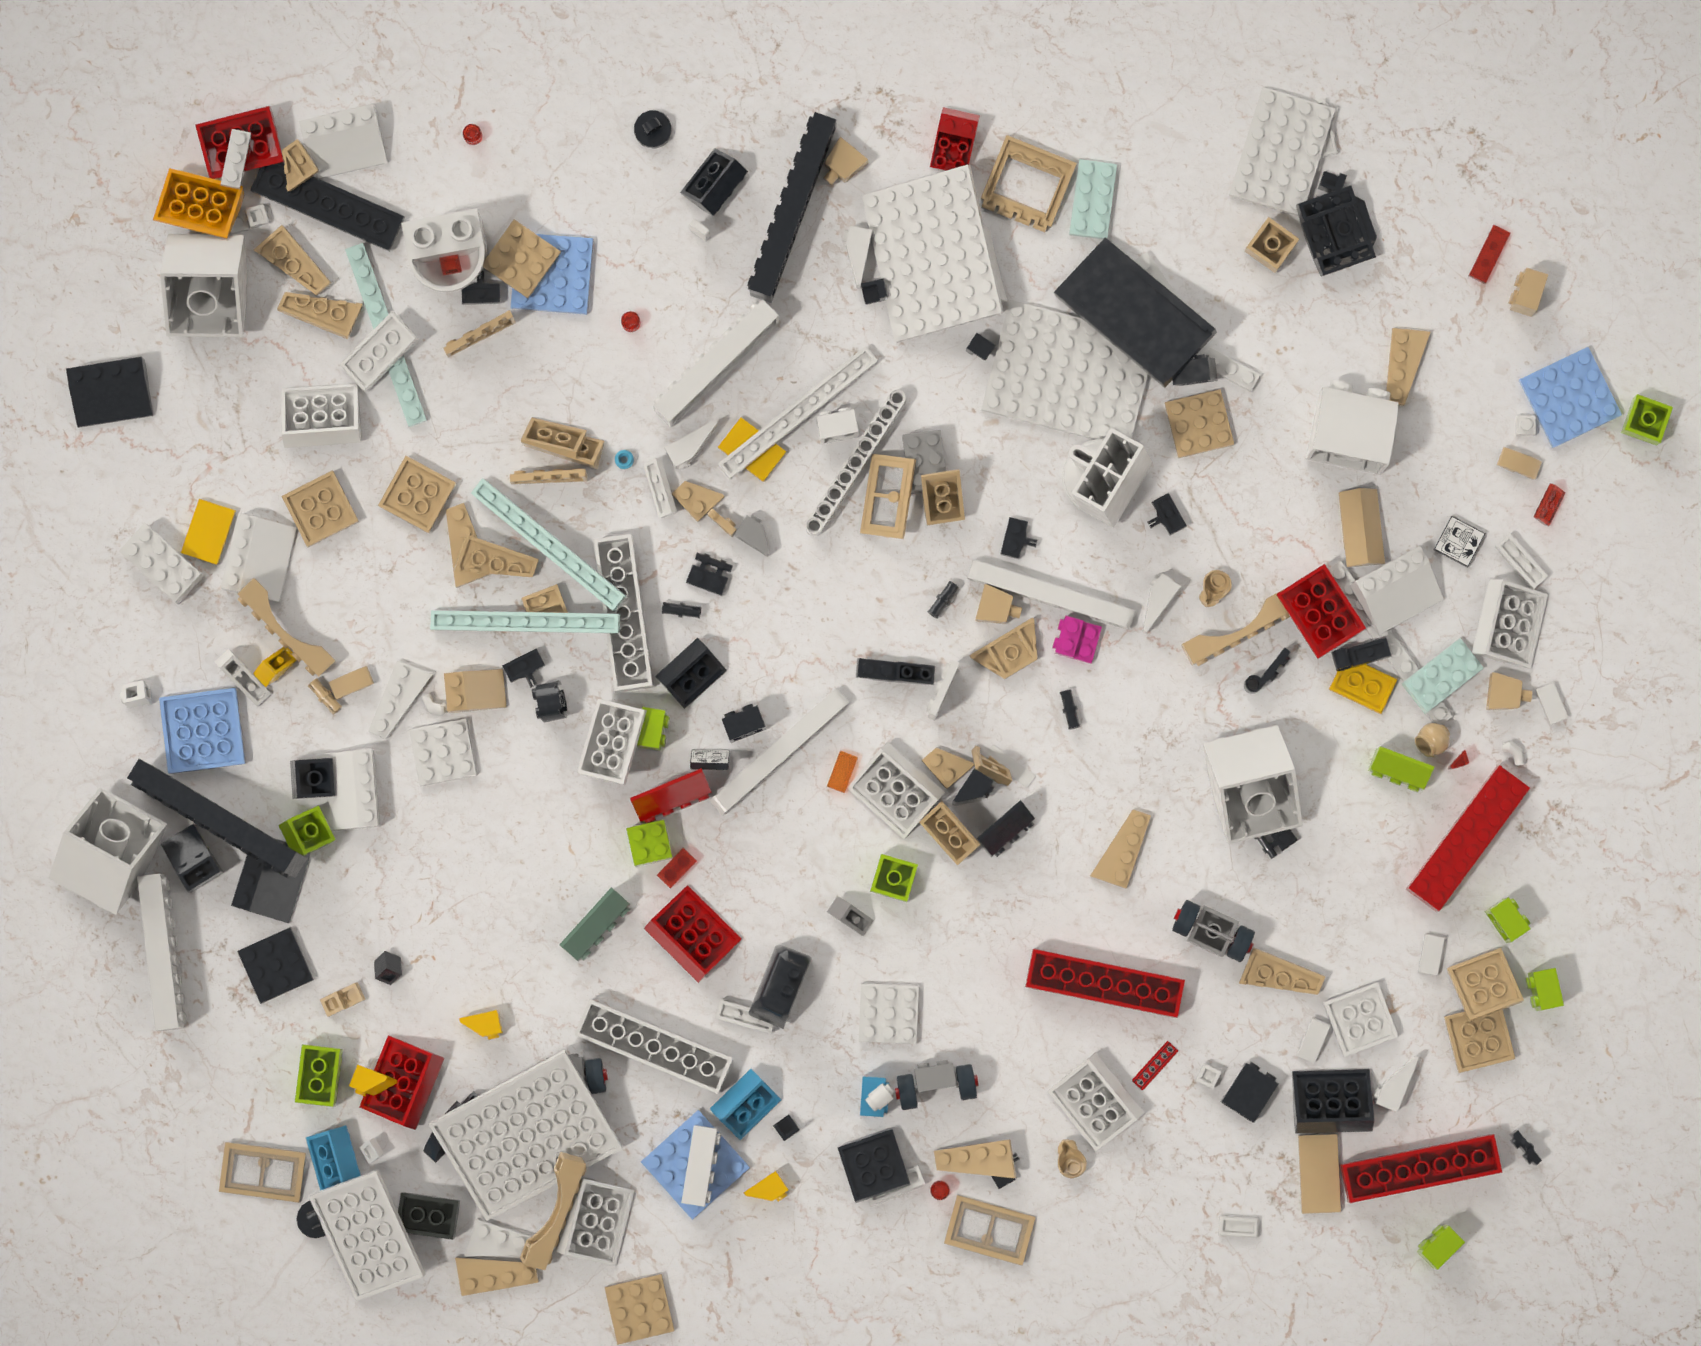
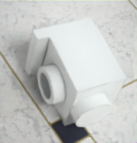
(136, 694)

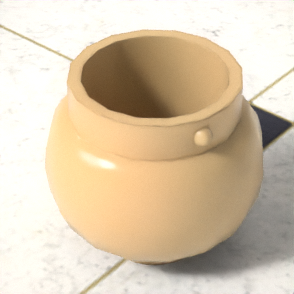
(1432, 739)

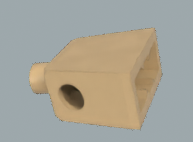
(843, 162)
(996, 606)
(1505, 693)

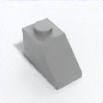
(753, 534)
(850, 915)

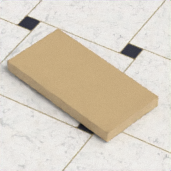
(1319, 1173)

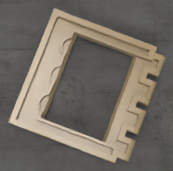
(1038, 159)

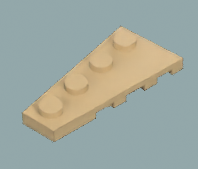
(292, 259)
(326, 314)
(479, 334)
(1404, 358)
(553, 476)
(458, 526)
(490, 558)
(1122, 853)
(1274, 972)
(979, 1159)
(490, 1275)

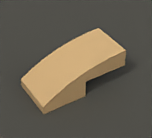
(1519, 463)
(351, 682)
(342, 999)

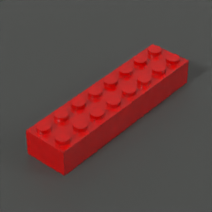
(1467, 838)
(1104, 983)
(1421, 1168)

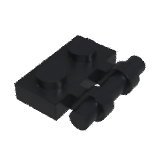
(706, 579)
(1281, 839)

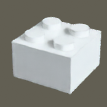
(837, 425)

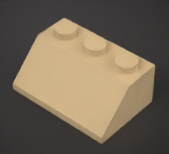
(949, 833)

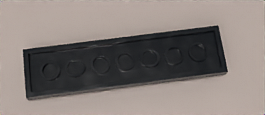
(331, 206)

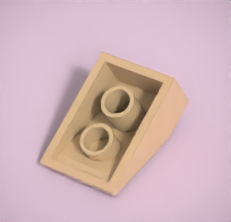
(942, 497)
(475, 690)

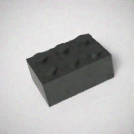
(429, 1215)

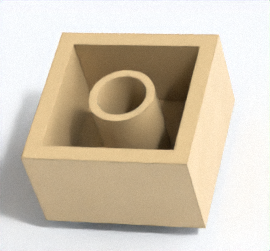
(1271, 245)
(1528, 291)

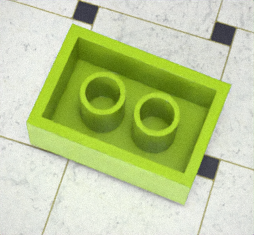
(318, 1075)

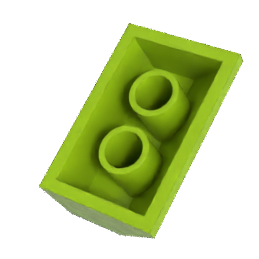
(1400, 769)

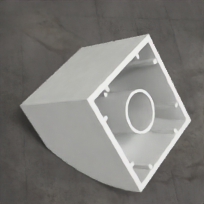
(204, 285)
(1353, 428)
(1253, 784)
(106, 850)

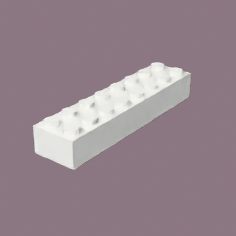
(716, 363)
(628, 649)
(160, 952)
(653, 1046)

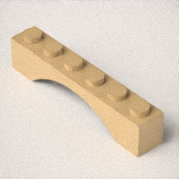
(257, 598)
(1202, 646)
(539, 1247)

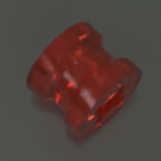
(472, 130)
(628, 319)
(938, 1191)

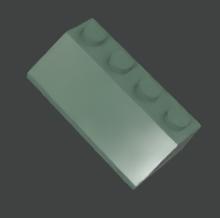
(595, 924)

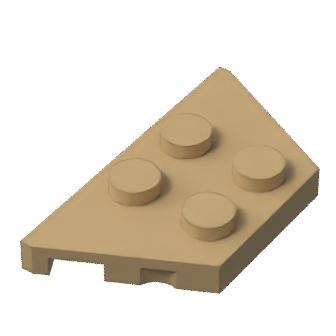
(1010, 651)

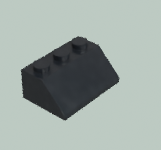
(714, 181)
(691, 673)
(974, 789)
(1006, 829)

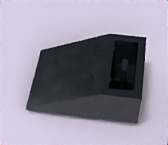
(191, 858)

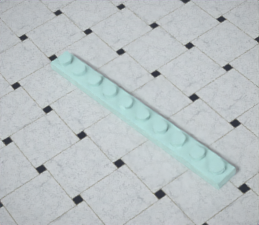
(377, 313)
(548, 544)
(525, 622)

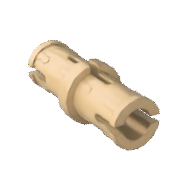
(324, 696)

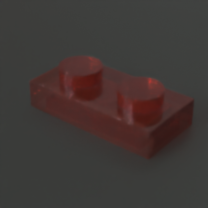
(1549, 504)
(676, 868)

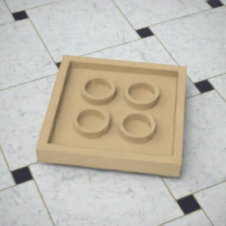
(521, 258)
(1199, 423)
(417, 494)
(320, 508)
(1485, 984)
(1479, 1041)
(639, 1309)

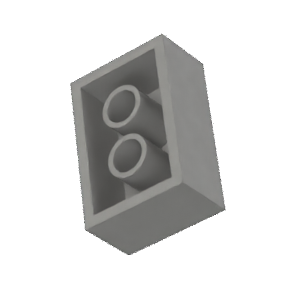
(928, 452)

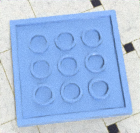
(566, 282)
(1570, 397)
(202, 730)
(670, 1161)

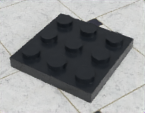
(275, 965)
(874, 1166)

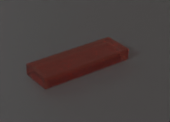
(1489, 254)

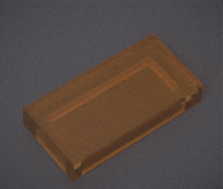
(842, 772)

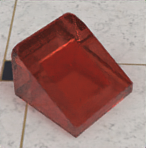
(450, 264)
(1459, 761)

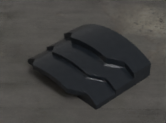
(1337, 230)

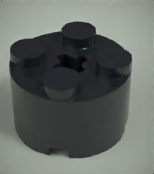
(550, 701)

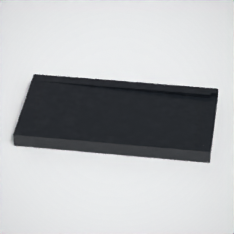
(1135, 312)

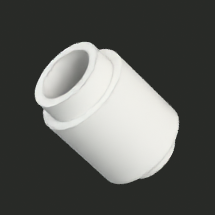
(880, 1097)

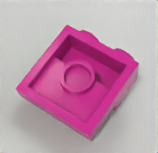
(1077, 639)

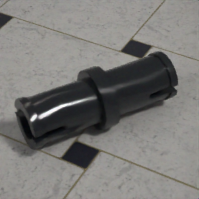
(943, 599)
(681, 610)
(1070, 709)

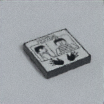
(1459, 541)
(710, 759)

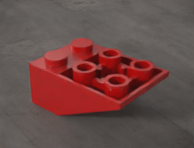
(954, 139)

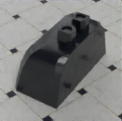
(780, 986)

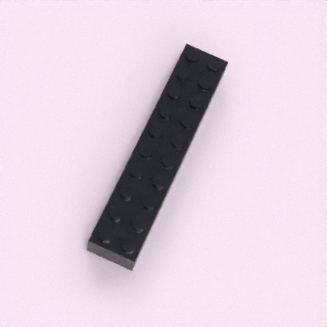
(793, 206)
(216, 819)

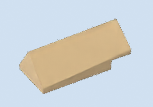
(563, 442)
(1361, 527)

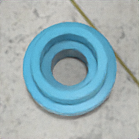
(624, 453)

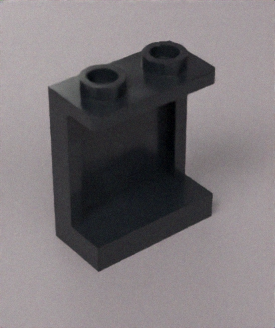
(1250, 1092)

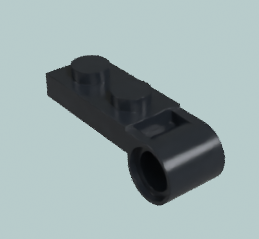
(1360, 655)
(1270, 673)

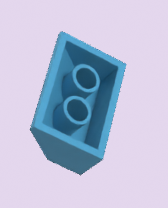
(745, 1104)
(333, 1157)

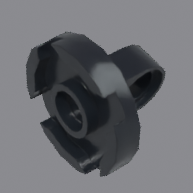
(652, 129)
(309, 1222)

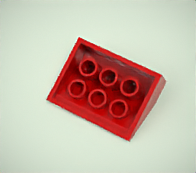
(263, 146)
(1321, 611)
(670, 796)
(692, 933)
(415, 1076)

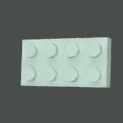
(1093, 199)
(1442, 676)

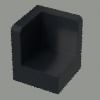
(1331, 182)
(874, 291)
(980, 347)
(387, 968)
(786, 1127)

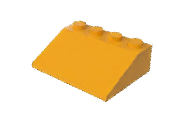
(198, 203)

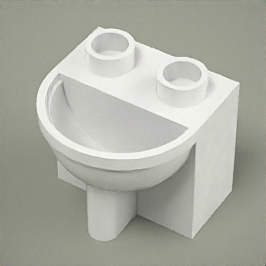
(441, 237)
(1105, 475)

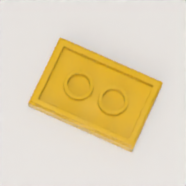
(763, 464)
(208, 531)
(1364, 686)

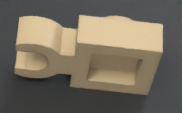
(727, 525)

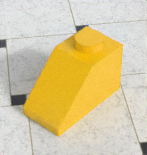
(274, 666)
(484, 1024)
(370, 1081)
(769, 1188)

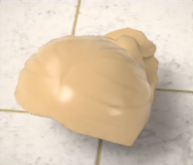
(1215, 587)
(1070, 1160)

